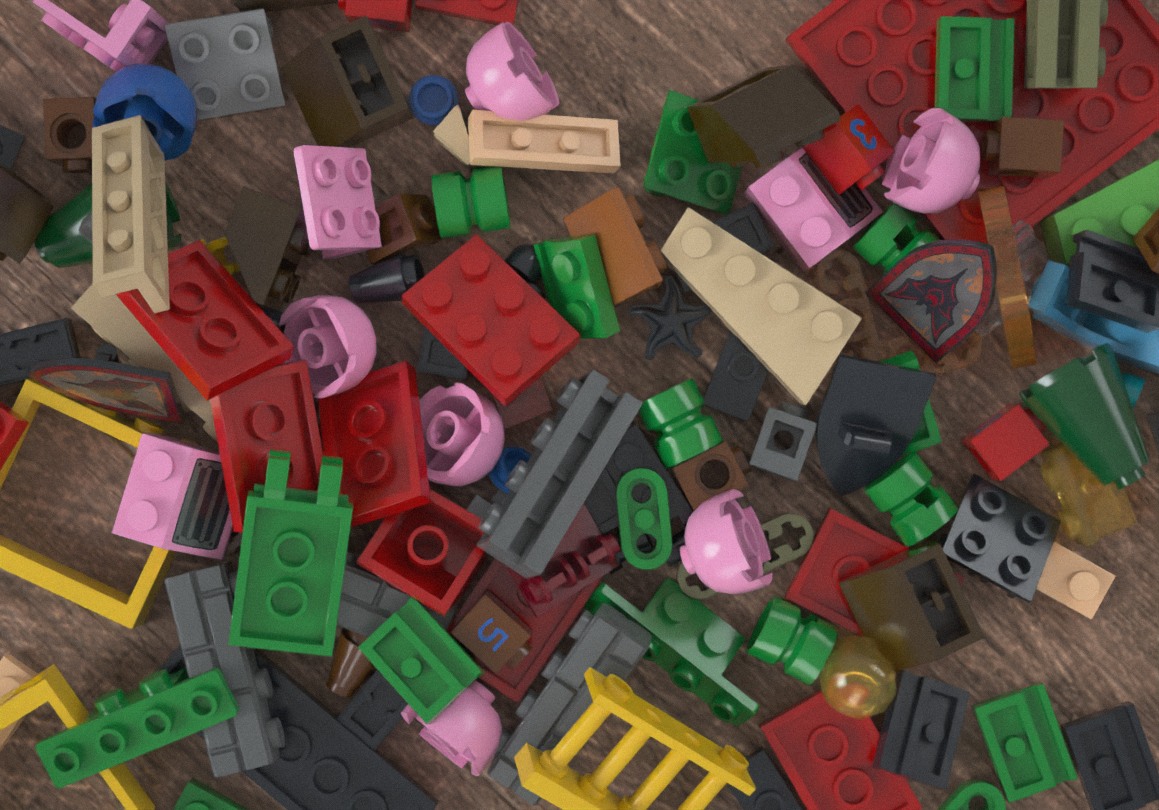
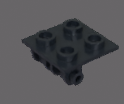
(1000, 538)

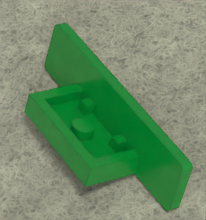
(688, 645)
(137, 723)

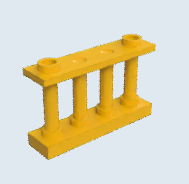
(553, 780)

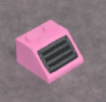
(807, 210)
(176, 498)

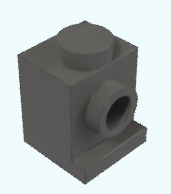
(783, 462)

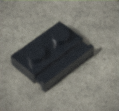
(1113, 282)
(921, 730)
(1113, 759)

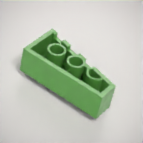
(1112, 211)

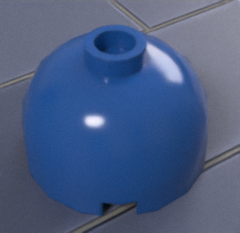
(158, 97)

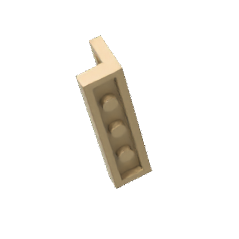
(129, 212)

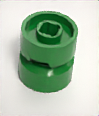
(470, 201)
(892, 227)
(679, 423)
(911, 499)
(792, 640)

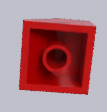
(427, 552)

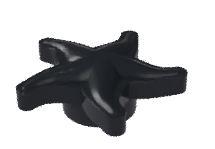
(671, 321)

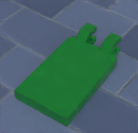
(292, 561)

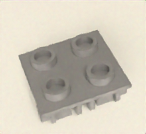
(227, 62)

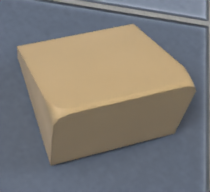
(454, 136)

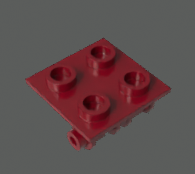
(575, 564)

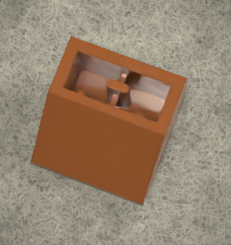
(628, 261)

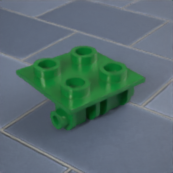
(680, 165)

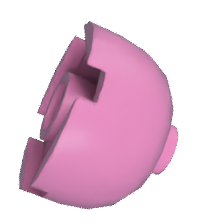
(507, 78)
(934, 165)
(334, 341)
(460, 435)
(726, 545)
(464, 730)

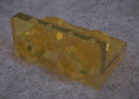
(1088, 506)

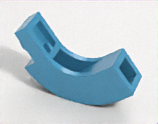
(1050, 309)

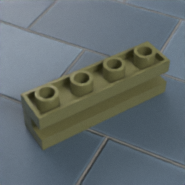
(1064, 44)

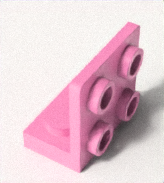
(134, 34)
(337, 200)

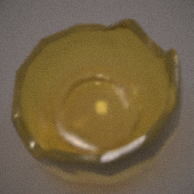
(857, 678)

